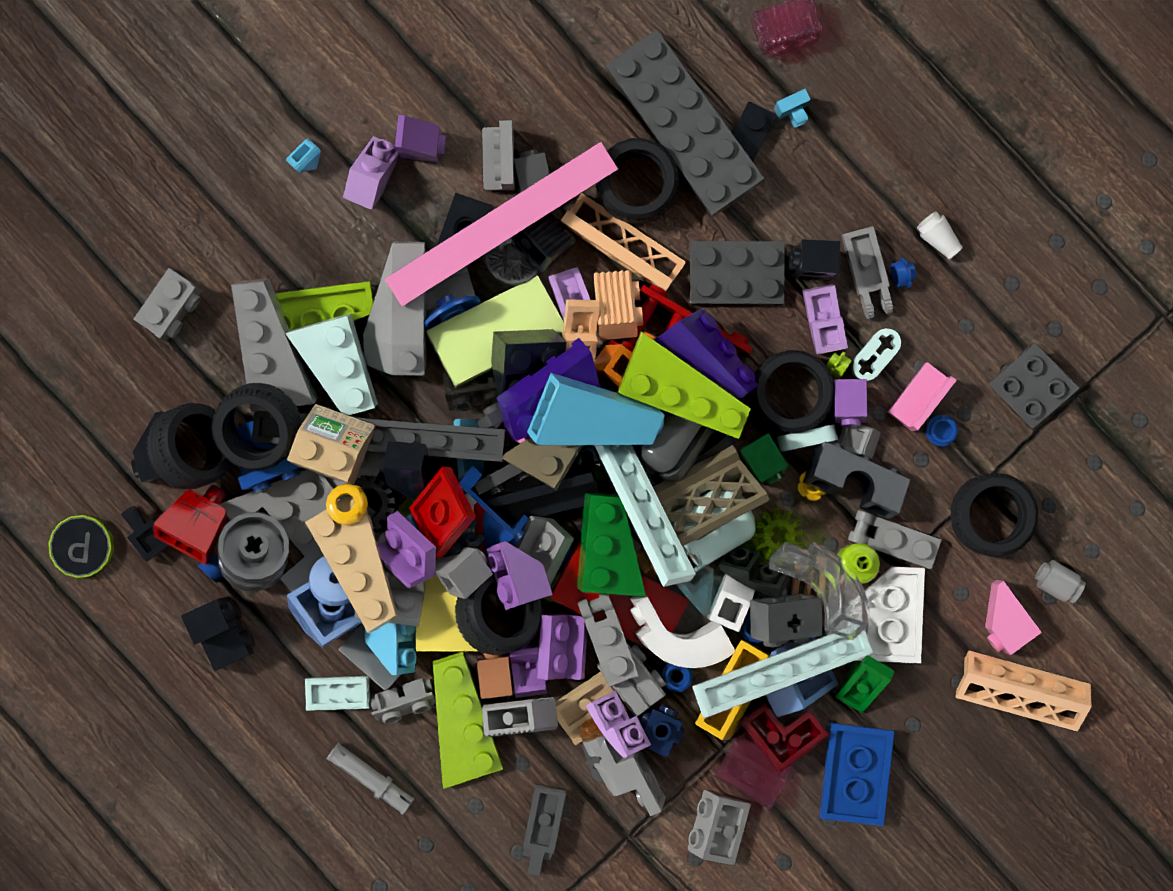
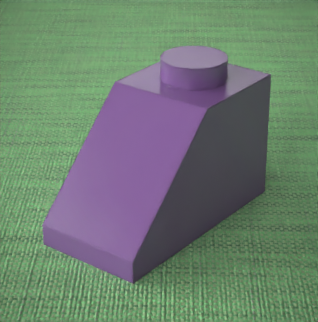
(419, 140)

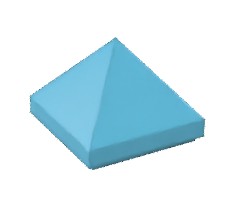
(304, 157)

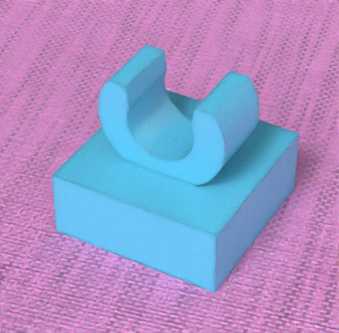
(793, 106)

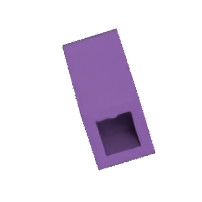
(517, 575)

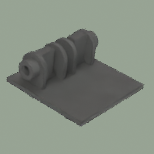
(1033, 385)

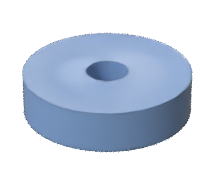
(322, 588)

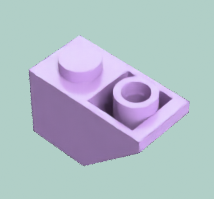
(371, 173)

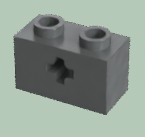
(786, 618)

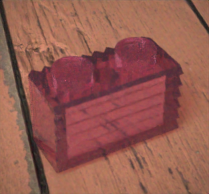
(786, 26)

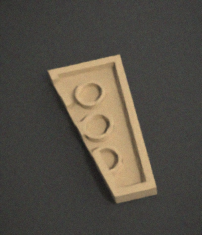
(356, 564)

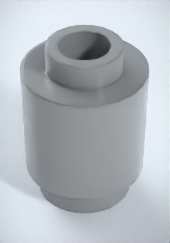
(1059, 581)

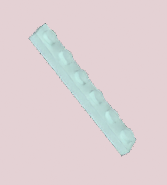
(646, 514)
(778, 672)

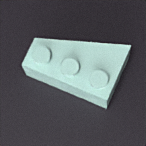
(337, 361)

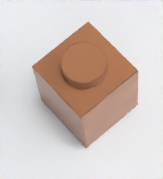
(495, 676)

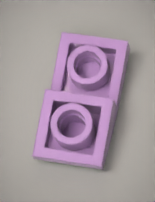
(613, 721)

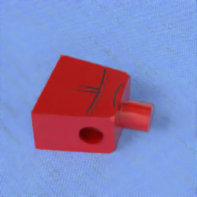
(193, 523)

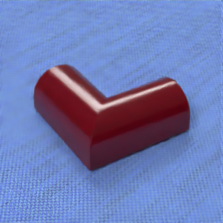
(781, 744)

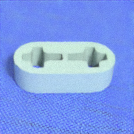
(870, 350)
(807, 438)

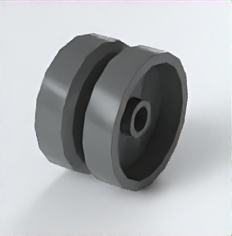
(250, 533)

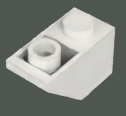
(731, 603)

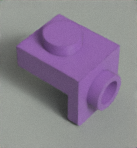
(525, 672)

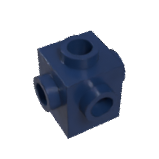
(662, 741)

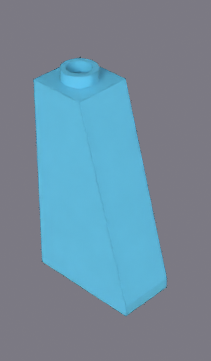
(591, 415)

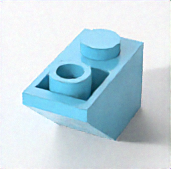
(394, 647)

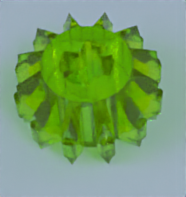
(767, 532)

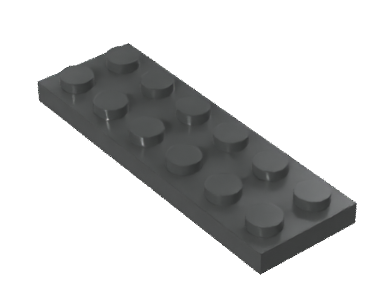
(685, 123)

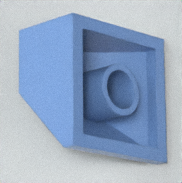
(320, 620)
(802, 693)

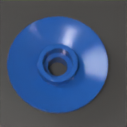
(449, 308)

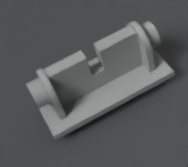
(391, 707)

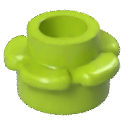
(838, 365)

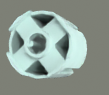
(721, 540)

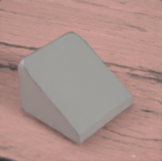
(859, 440)

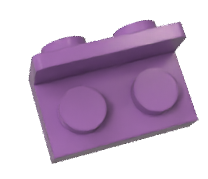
(407, 551)
(562, 647)

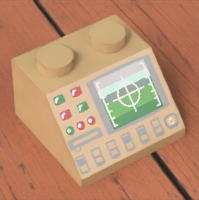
(331, 444)

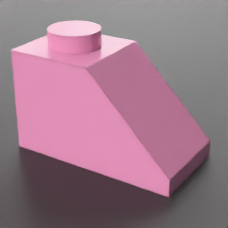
(1007, 620)

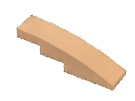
(581, 323)

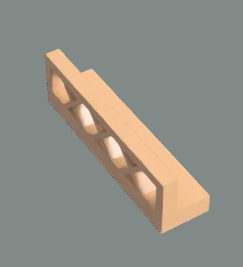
(617, 252)
(1028, 687)

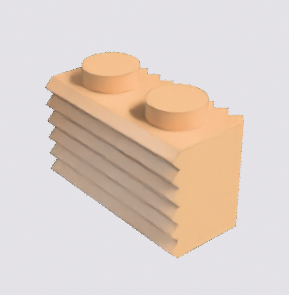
(617, 298)

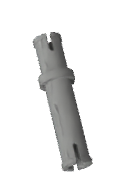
(370, 778)

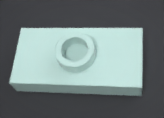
(337, 693)

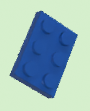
(856, 774)

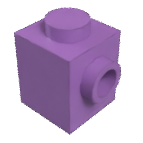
(851, 402)

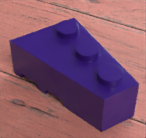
(707, 351)
(521, 400)

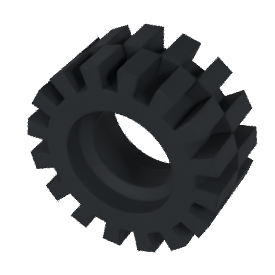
(386, 496)

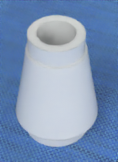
(939, 234)

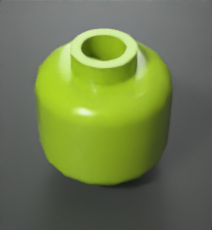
(865, 557)

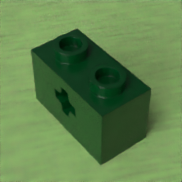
(763, 460)

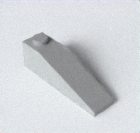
(394, 333)

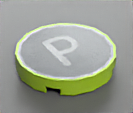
(81, 546)

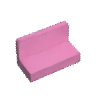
(921, 397)

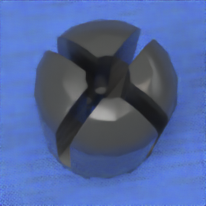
(674, 448)

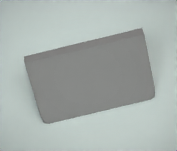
(364, 658)

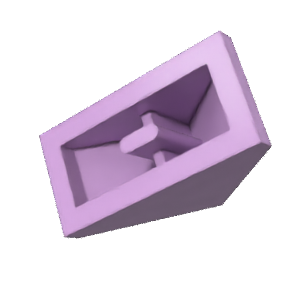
(568, 286)

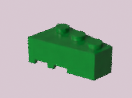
(607, 549)

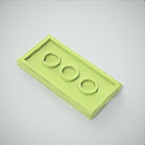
(467, 339)

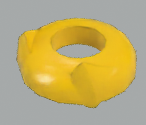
(358, 510)

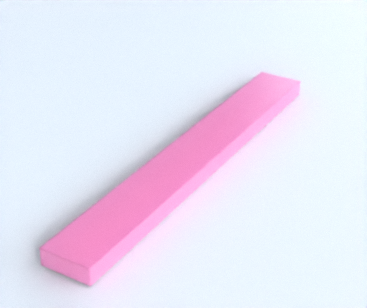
(501, 224)

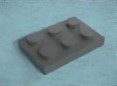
(737, 272)

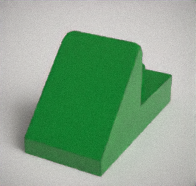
(864, 683)

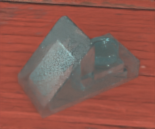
(700, 592)

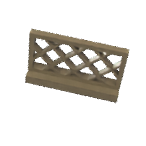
(710, 474)

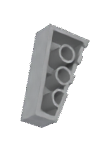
(265, 347)

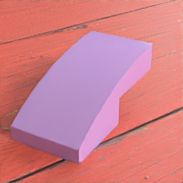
(825, 319)

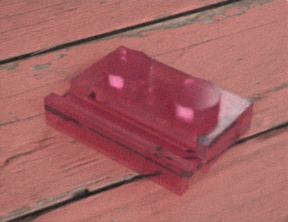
(751, 772)

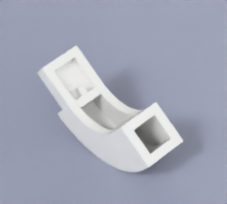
(690, 650)

